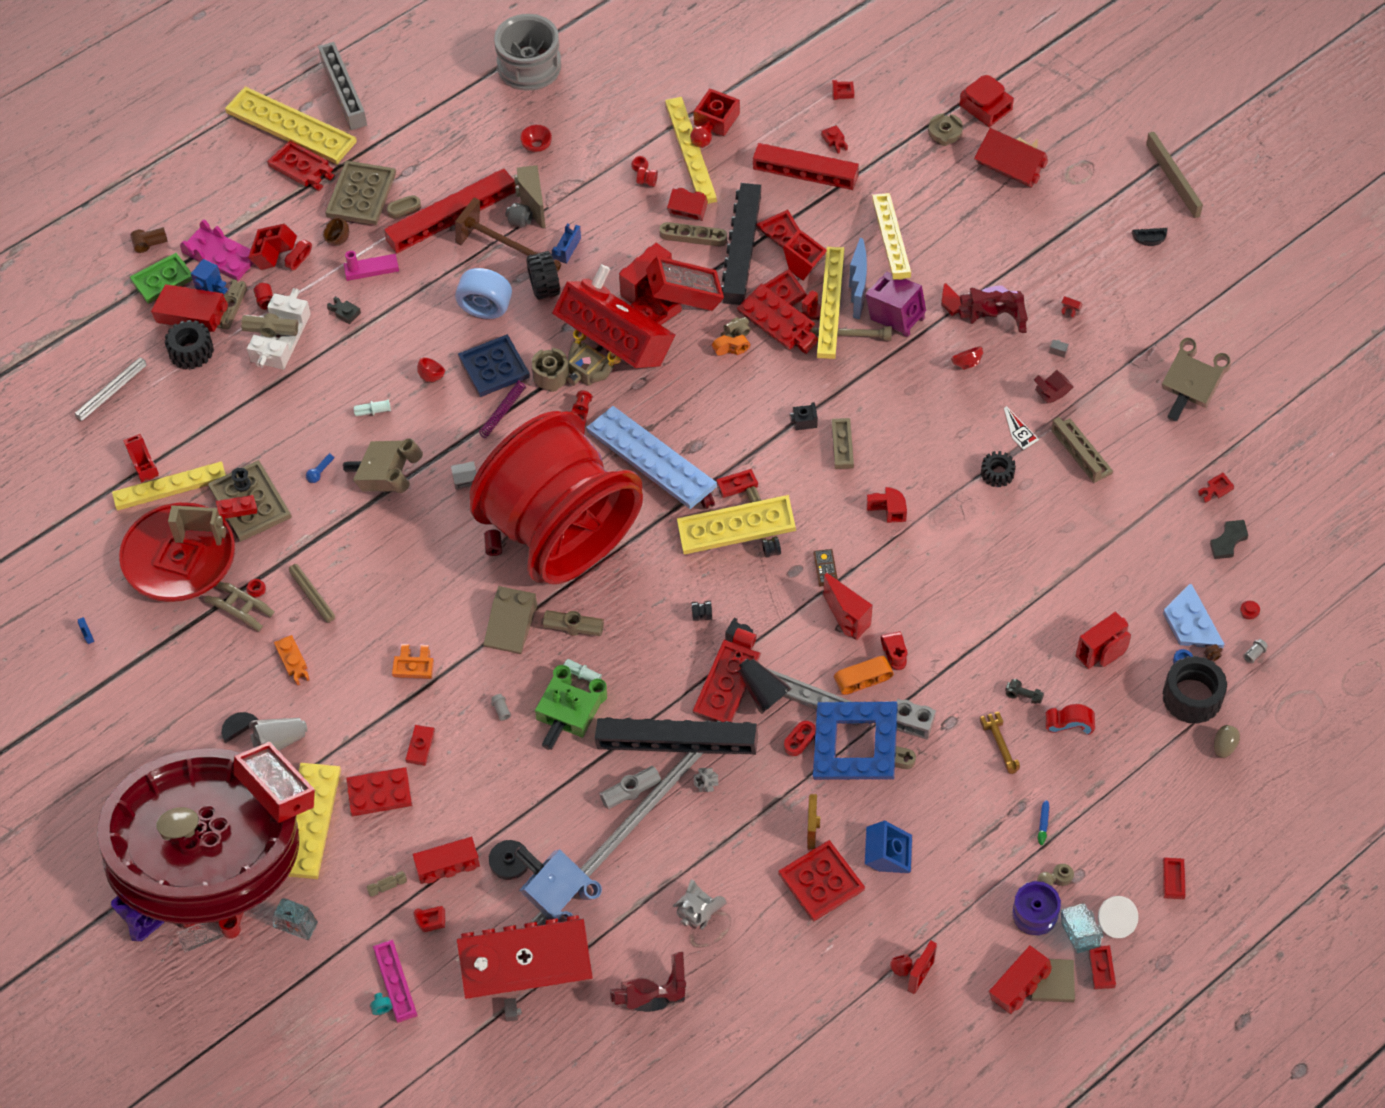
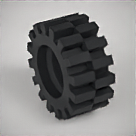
(998, 460)

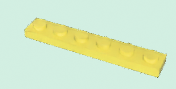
(167, 486)

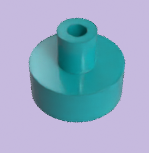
(381, 1004)

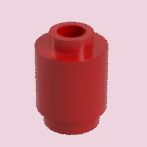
(263, 295)

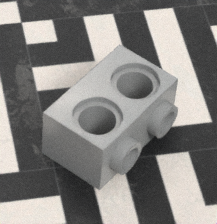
(910, 724)

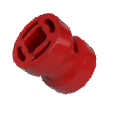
(647, 176)

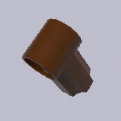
(143, 240)

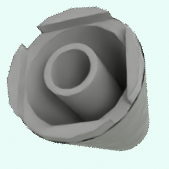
(277, 731)

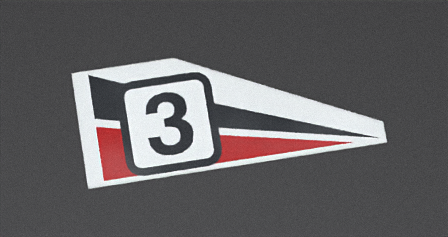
(1019, 430)

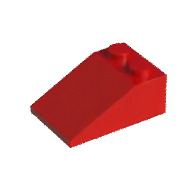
(848, 608)

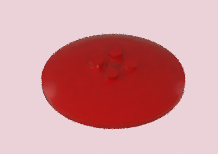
(150, 564)

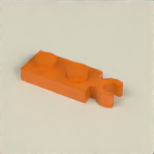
(292, 658)

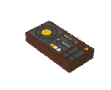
(824, 564)

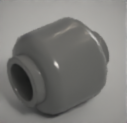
(519, 215)

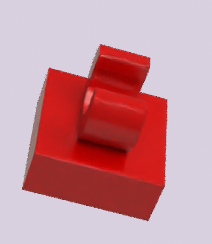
(1072, 304)

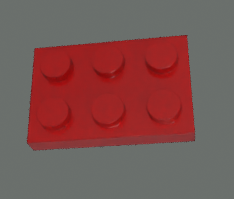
(379, 791)

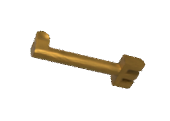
(1011, 765)

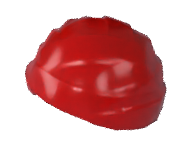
(430, 370)

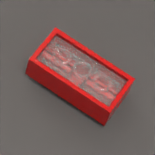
(684, 283)
(274, 782)

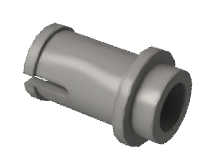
(1259, 647)
(501, 708)

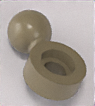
(1057, 876)

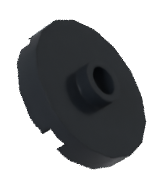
(505, 868)

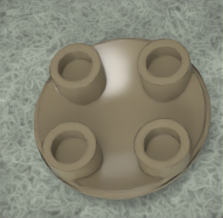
(177, 823)

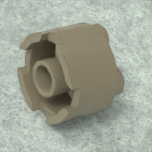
(550, 369)

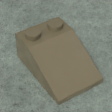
(530, 191)
(510, 619)

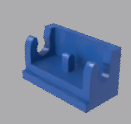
(567, 244)

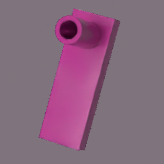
(369, 267)

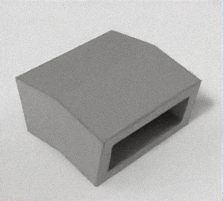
(463, 474)

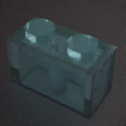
(1081, 928)

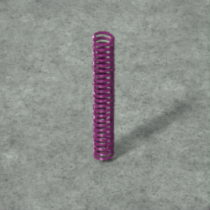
(499, 408)

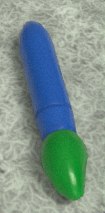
(1042, 835)

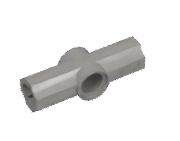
(619, 792)

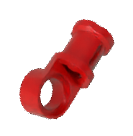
(582, 402)

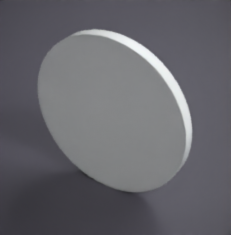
(1118, 917)

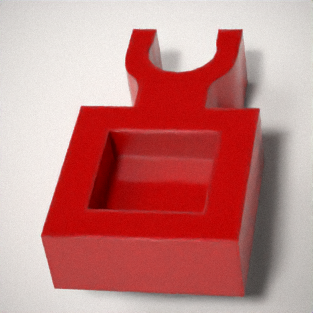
(834, 137)
(1217, 486)

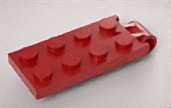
(778, 319)
(724, 685)

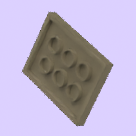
(361, 192)
(270, 506)

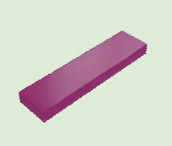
(395, 981)

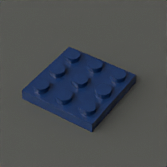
(493, 365)

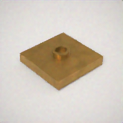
(813, 821)

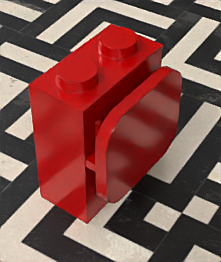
(986, 100)
(1104, 641)

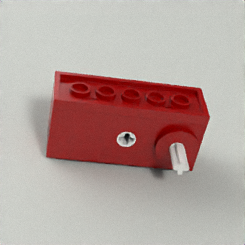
(613, 322)
(493, 964)

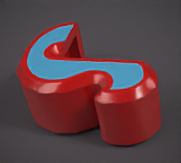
(1070, 717)

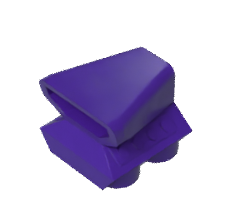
(138, 924)

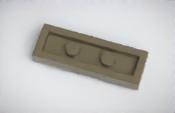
(842, 443)

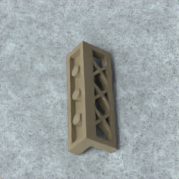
(1078, 451)

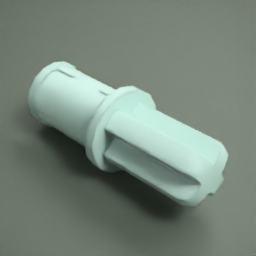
(372, 408)
(582, 671)

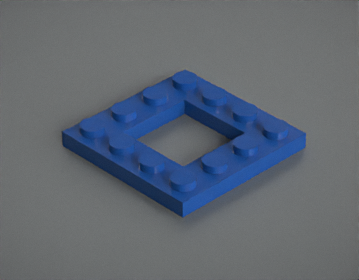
(833, 713)

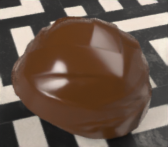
(336, 232)

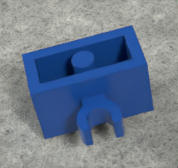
(208, 278)

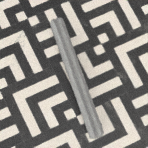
(110, 389)

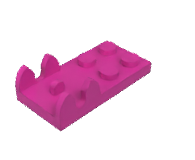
(218, 249)

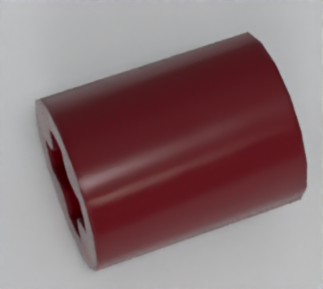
(493, 542)

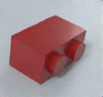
(687, 204)

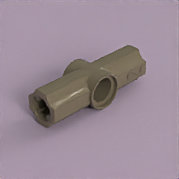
(269, 325)
(583, 624)

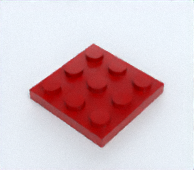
(821, 880)

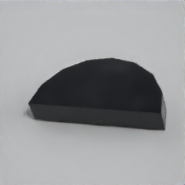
(1150, 237)
(236, 725)

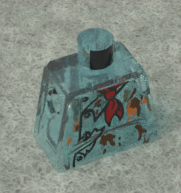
(291, 917)

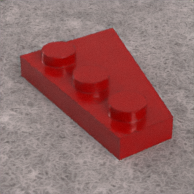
(779, 227)

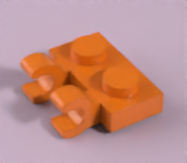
(413, 667)

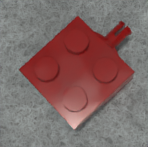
(656, 308)

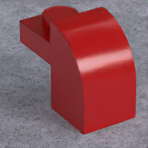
(891, 501)

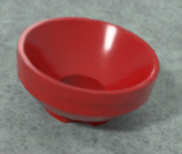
(533, 134)
(968, 358)

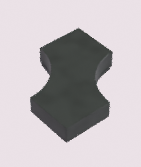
(1233, 533)

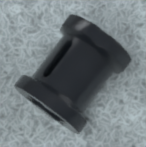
(242, 477)

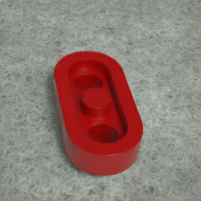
(298, 254)
(798, 739)

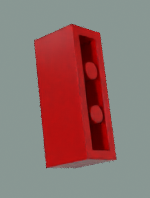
(446, 860)
(1020, 980)

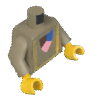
(587, 363)

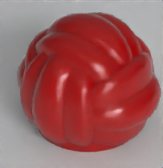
(901, 965)

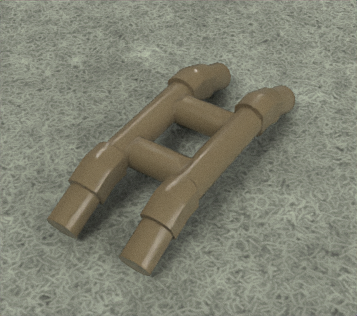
(240, 614)

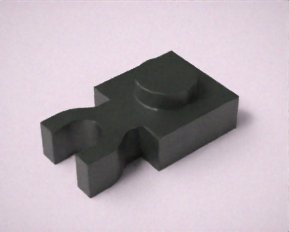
(345, 311)

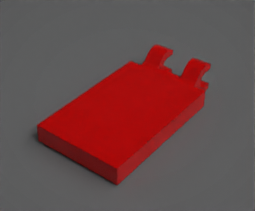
(301, 165)

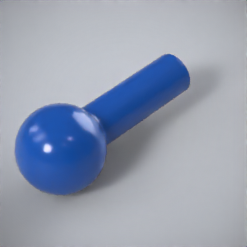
(313, 475)

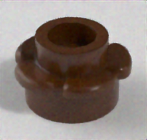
(1213, 652)

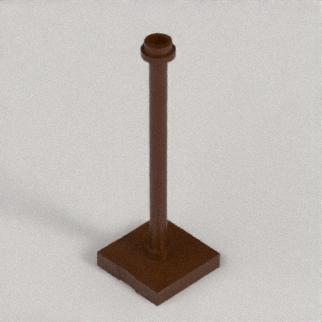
(470, 220)

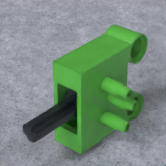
(568, 706)

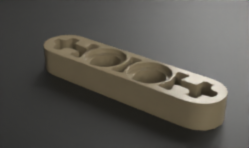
(693, 232)

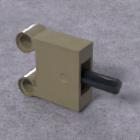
(1192, 378)
(383, 465)

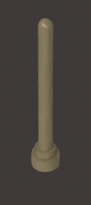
(885, 333)

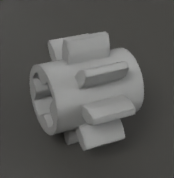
(706, 779)

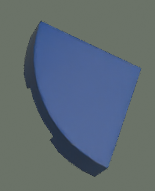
(85, 630)

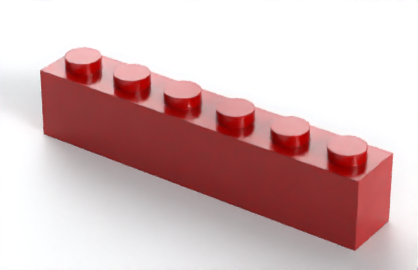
(805, 166)

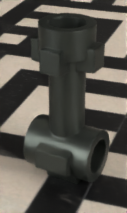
(1014, 689)

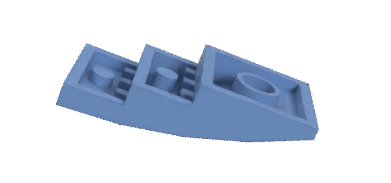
(857, 278)

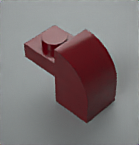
(1053, 387)

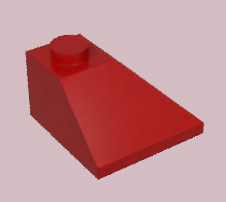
(802, 254)

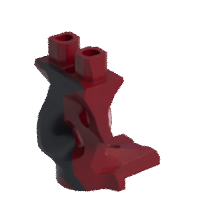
(647, 996)

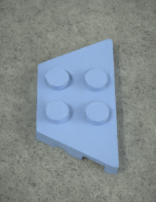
(1191, 621)

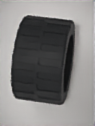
(1200, 670)

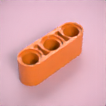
(863, 675)

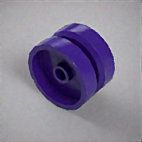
(1036, 908)

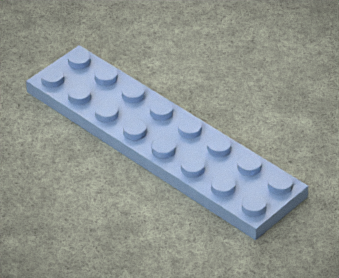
(652, 457)

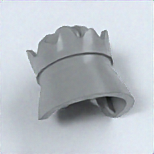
(697, 907)

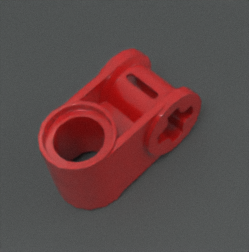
(895, 650)

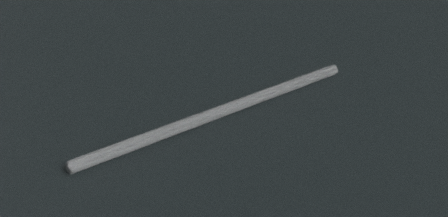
(633, 819)

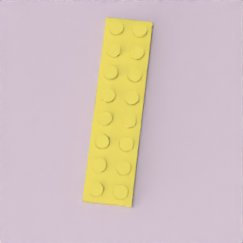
(291, 125)

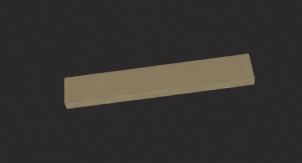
(1174, 174)

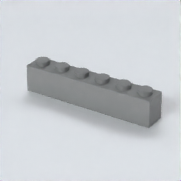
(342, 86)

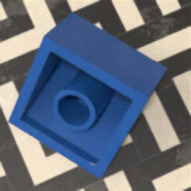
(888, 848)

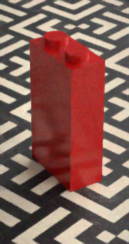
(1011, 157)
(185, 304)

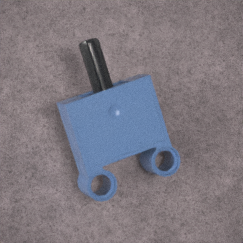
(554, 882)

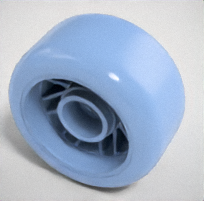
(483, 293)

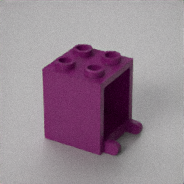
(896, 303)

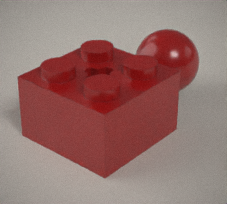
(713, 114)

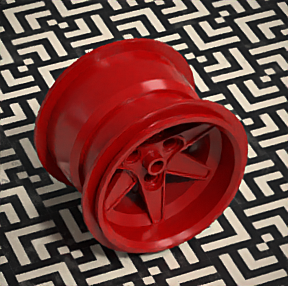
(555, 496)

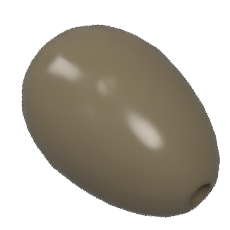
(1226, 741)

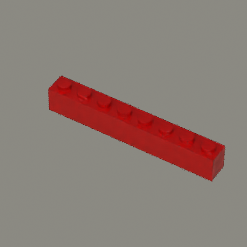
(446, 211)

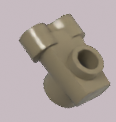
(736, 327)

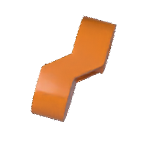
(730, 345)

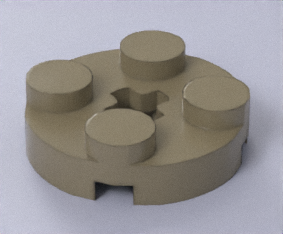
(942, 136)

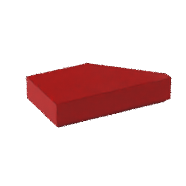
(950, 300)

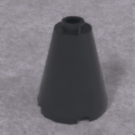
(762, 684)

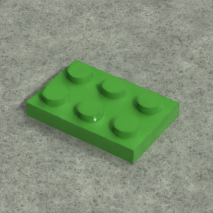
(153, 278)

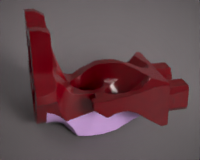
(983, 304)

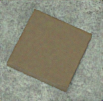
(1058, 985)

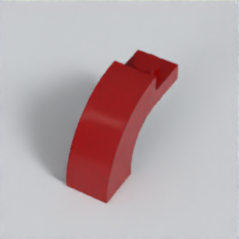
(140, 458)

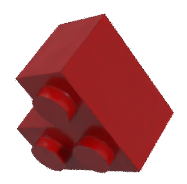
(269, 243)

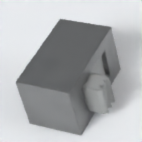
(1058, 348)
(511, 1010)

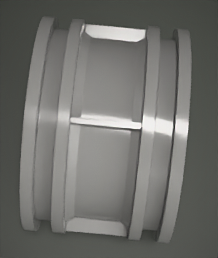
(525, 67)

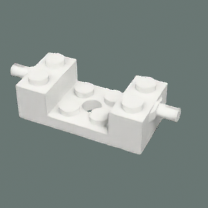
(277, 351)

